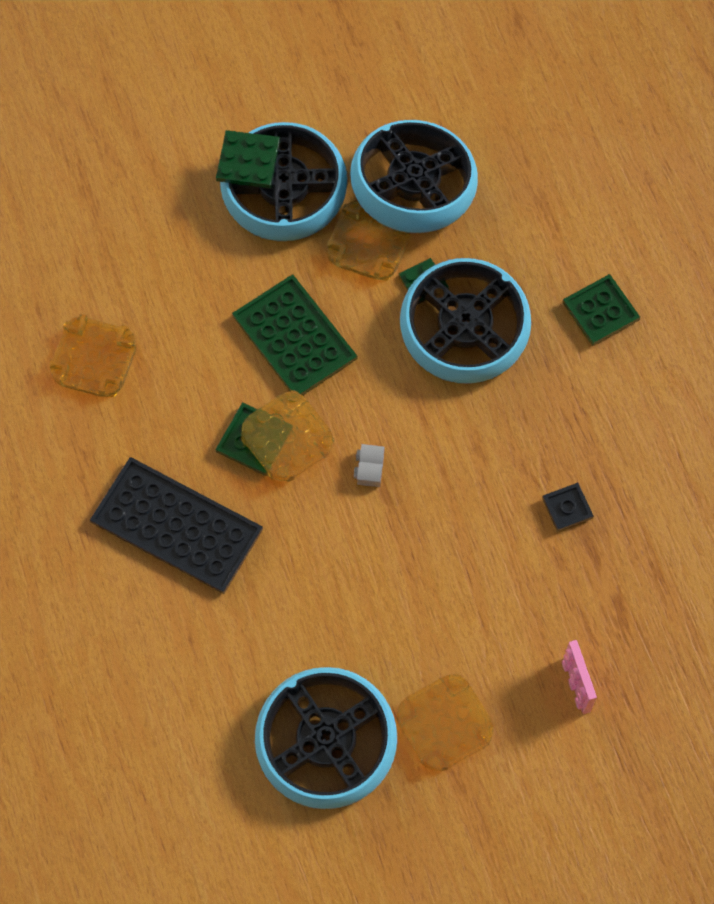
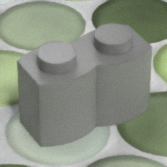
(370, 465)

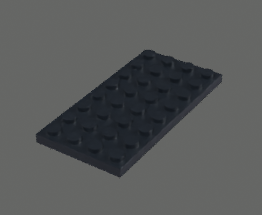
(177, 525)

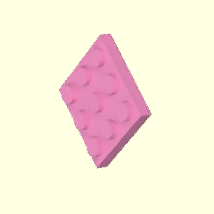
(579, 677)

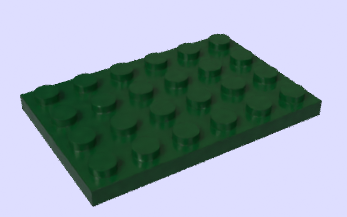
(294, 336)

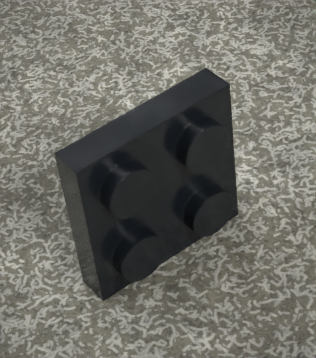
(567, 507)

